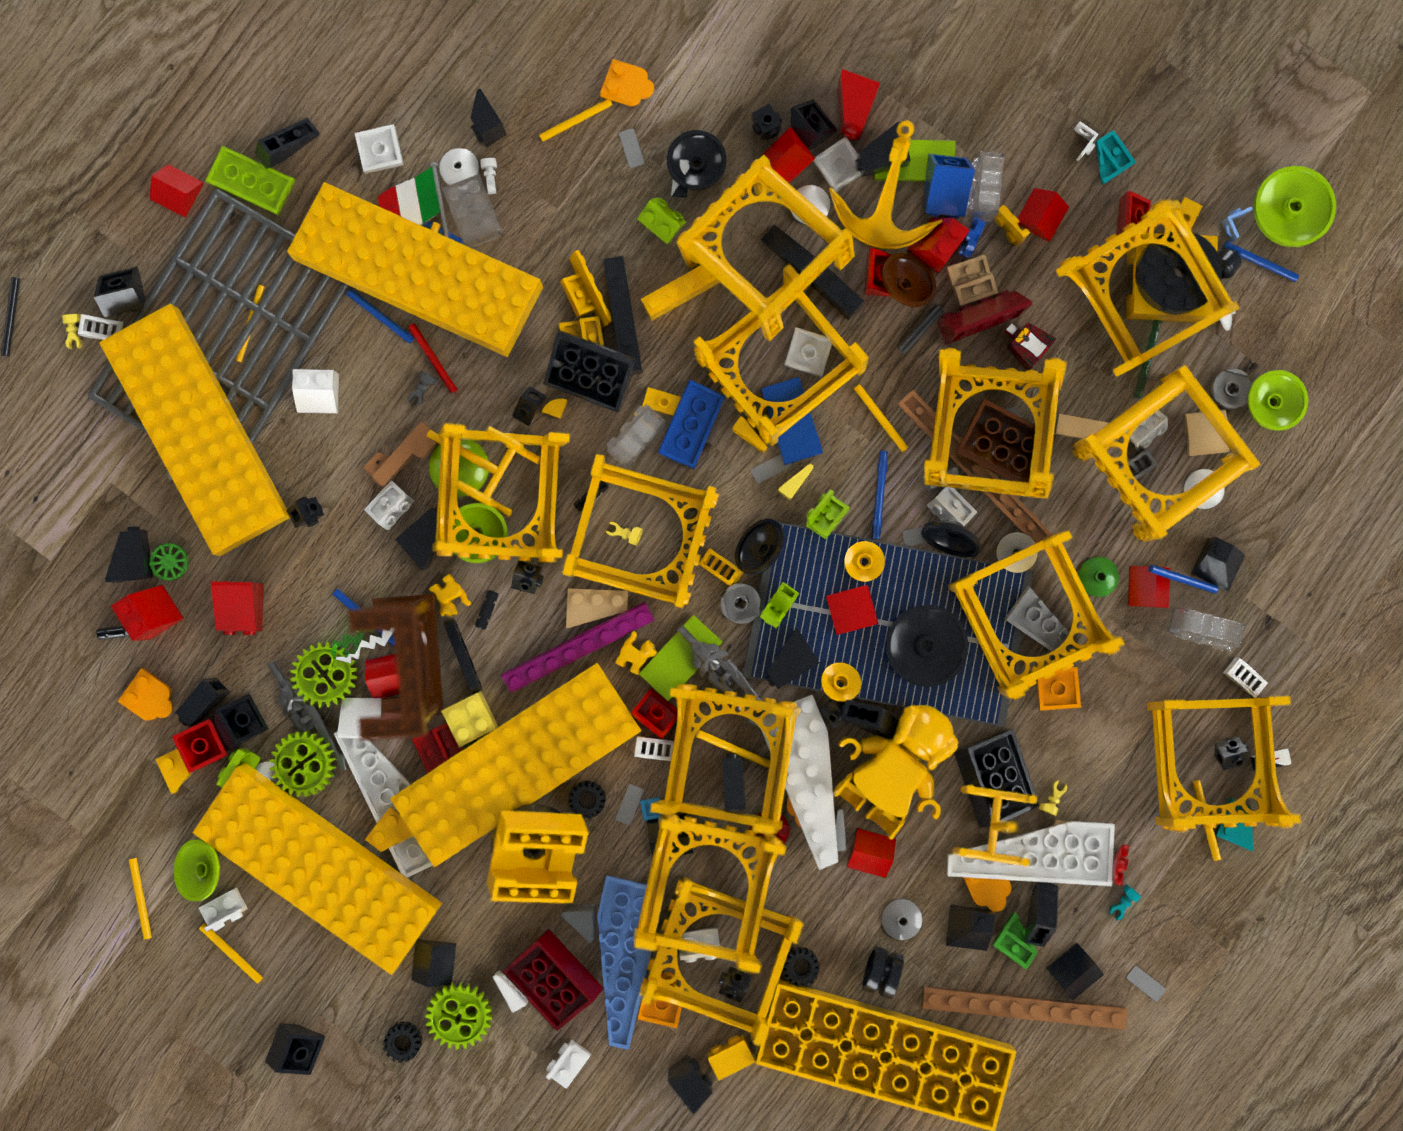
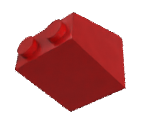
(855, 101)
(940, 243)
(238, 606)
(147, 613)

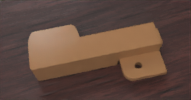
(414, 445)

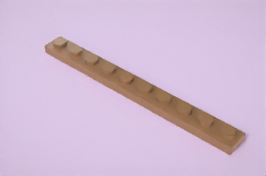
(1008, 504)
(1024, 1007)

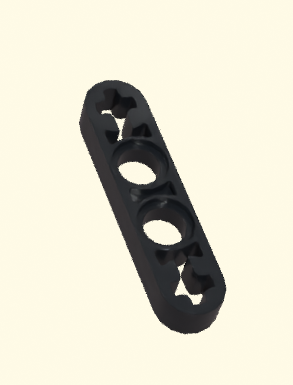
(463, 656)

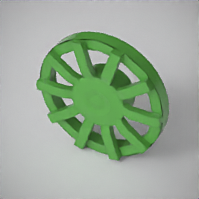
(169, 562)

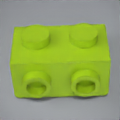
(661, 219)
(826, 514)
(236, 759)

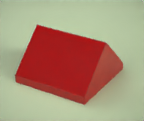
(789, 155)
(174, 189)
(1131, 210)
(1043, 213)
(873, 279)
(1147, 588)
(382, 676)
(656, 713)
(199, 746)
(871, 853)

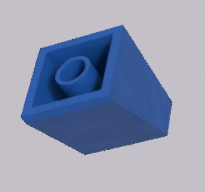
(947, 185)

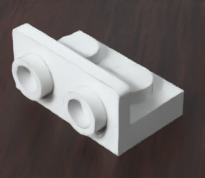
(1148, 430)
(389, 505)
(951, 506)
(222, 909)
(704, 935)
(568, 1064)

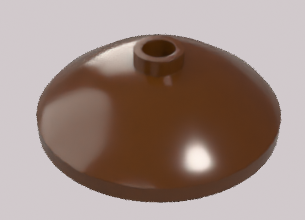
(908, 280)

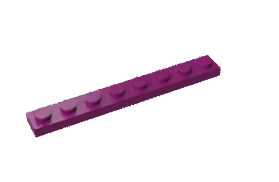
(577, 647)

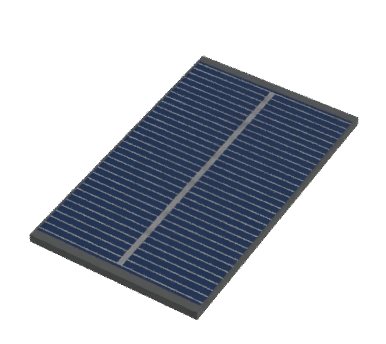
(908, 580)

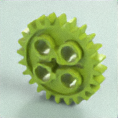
(309, 686)
(292, 749)
(464, 998)

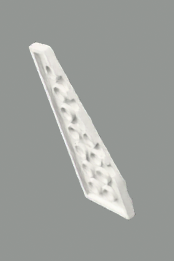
(811, 781)
(378, 783)
(1057, 854)

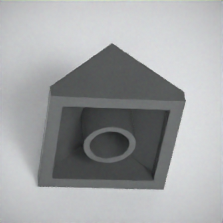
(581, 918)

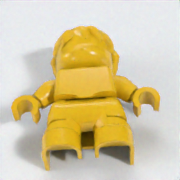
(895, 769)

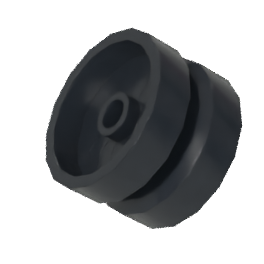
(883, 972)

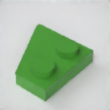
(1011, 942)

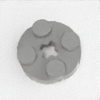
(1222, 396)
(751, 608)

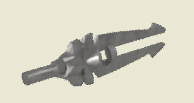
(709, 660)
(293, 704)

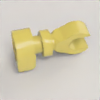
(71, 321)
(633, 536)
(1050, 807)

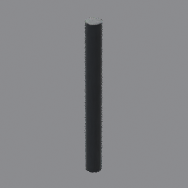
(10, 316)

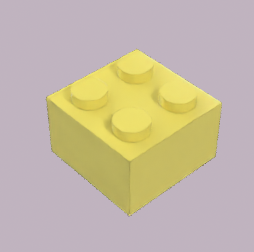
(470, 719)

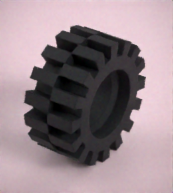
(596, 790)
(809, 975)
(394, 1051)

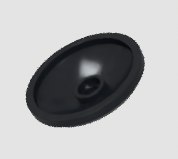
(701, 148)
(951, 538)
(759, 547)

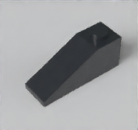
(285, 142)

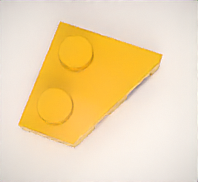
(389, 831)

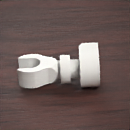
(489, 164)

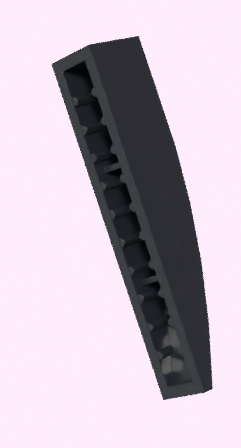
(826, 284)
(622, 310)

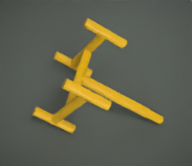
(498, 471)
(995, 825)

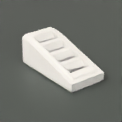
(82, 331)
(1234, 666)
(640, 739)
(511, 994)

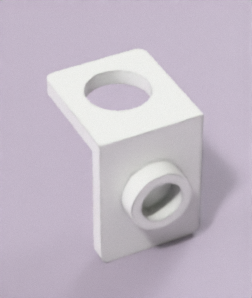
(1091, 136)

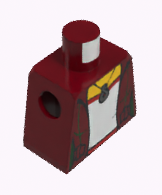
(1028, 344)

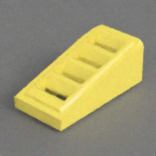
(792, 485)

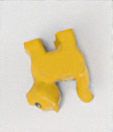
(447, 594)
(633, 655)

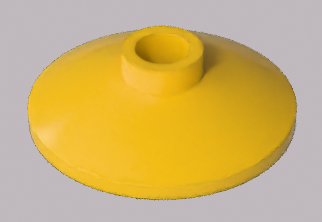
(875, 560)
(847, 676)

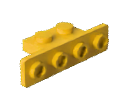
(583, 292)

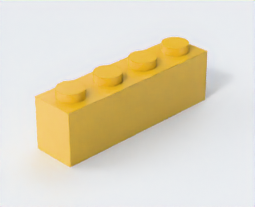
(678, 292)

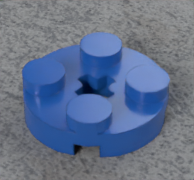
(972, 237)

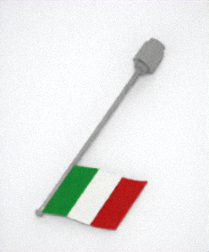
(417, 200)

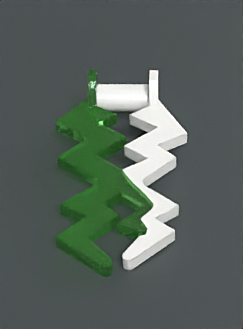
(359, 642)

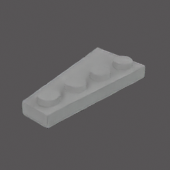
(1037, 621)

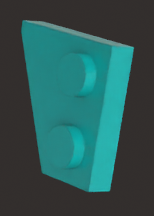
(1112, 157)
(1238, 835)

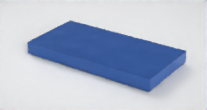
(691, 424)
(802, 438)

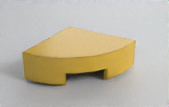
(555, 408)

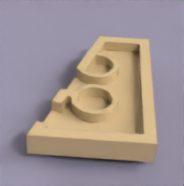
(591, 605)

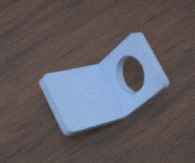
(1227, 222)

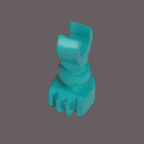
(1131, 895)

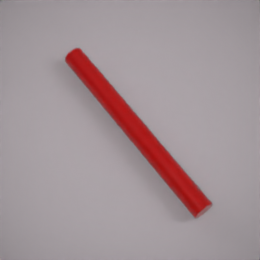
(432, 358)

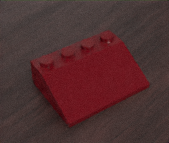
(982, 316)
(553, 980)

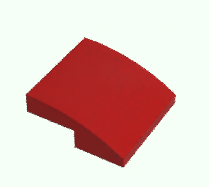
(852, 609)
(436, 747)

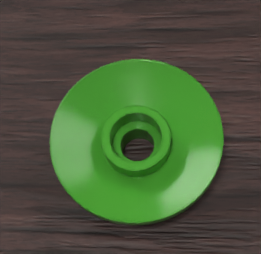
(1089, 572)

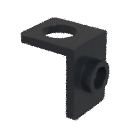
(528, 406)

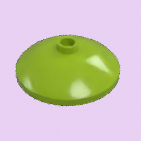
(1288, 396)
(468, 472)
(487, 520)
(196, 870)

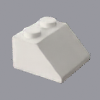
(315, 391)

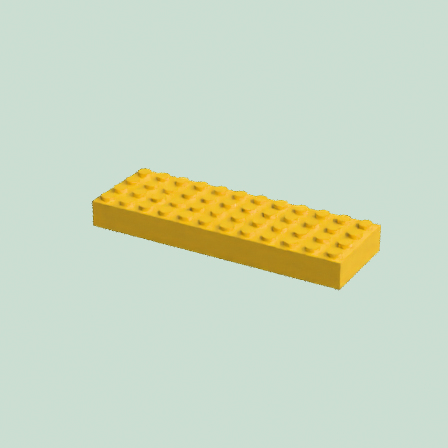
(415, 269)
(195, 429)
(515, 764)
(317, 868)
(886, 1055)

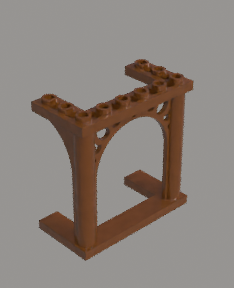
(417, 665)

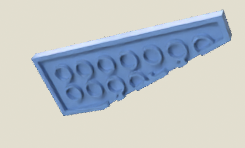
(621, 962)

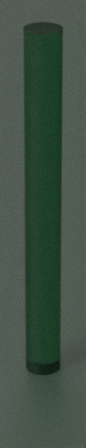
(1146, 365)

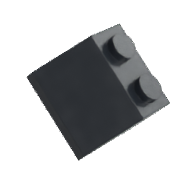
(486, 123)
(119, 292)
(294, 1049)
(690, 1083)

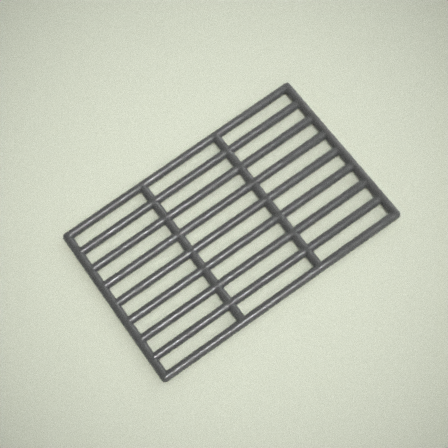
(242, 300)

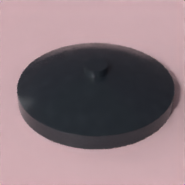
(927, 645)

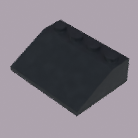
(589, 371)
(998, 766)

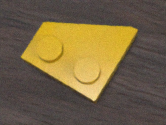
(1010, 225)
(173, 770)

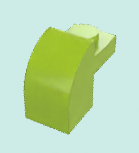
(779, 605)

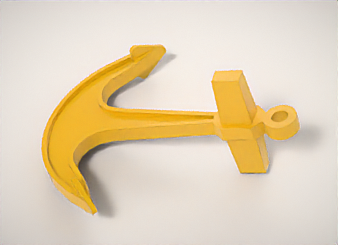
(879, 228)

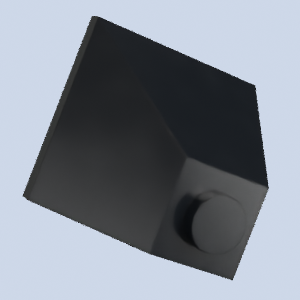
(811, 124)
(1218, 563)
(238, 722)
(970, 927)

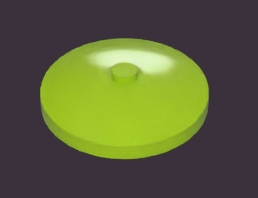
(1294, 206)

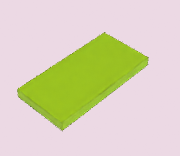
(919, 156)
(250, 180)
(675, 660)

